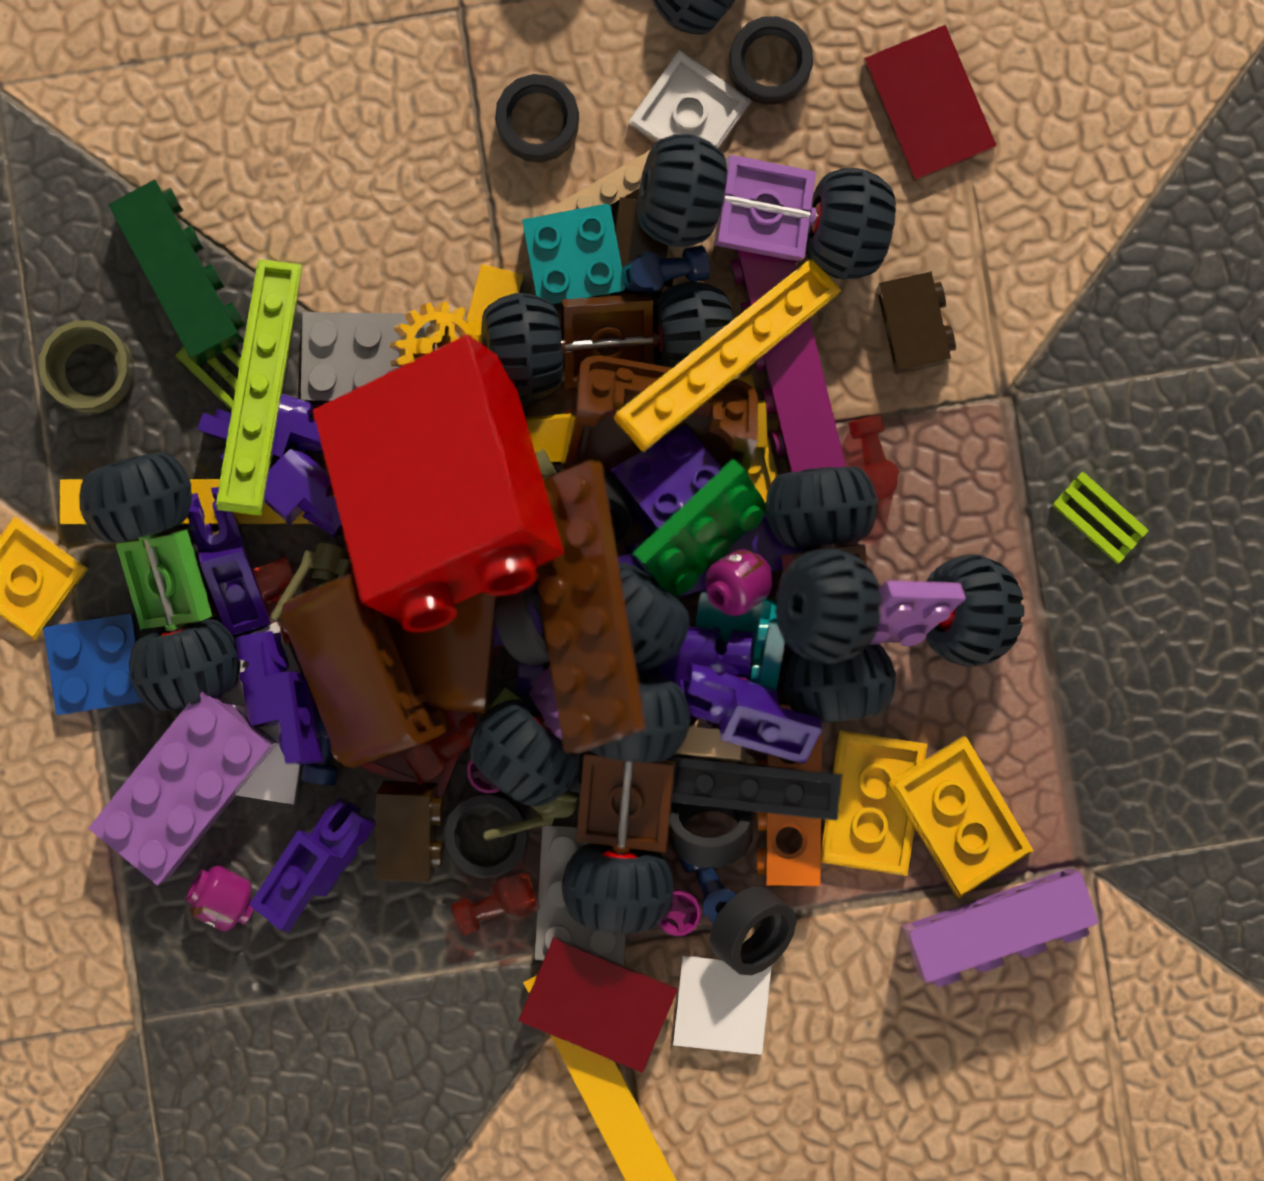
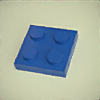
(91, 663)

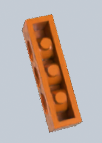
(804, 864)

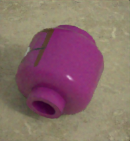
(738, 582)
(220, 898)

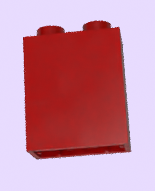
(437, 485)

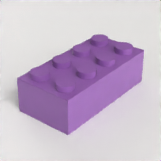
(182, 786)
(1000, 925)

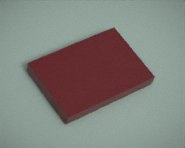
(929, 103)
(598, 1004)

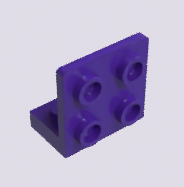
(665, 477)

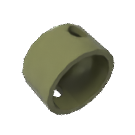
(63, 344)

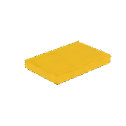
(961, 816)
(871, 824)

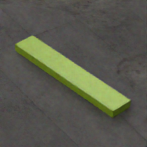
(259, 387)

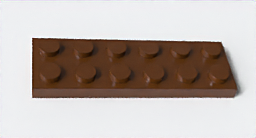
(587, 616)

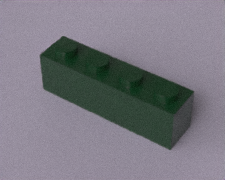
(176, 271)

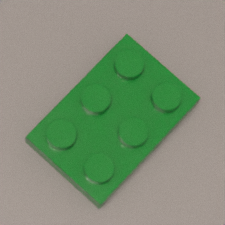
(702, 530)

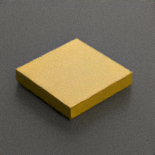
(34, 578)

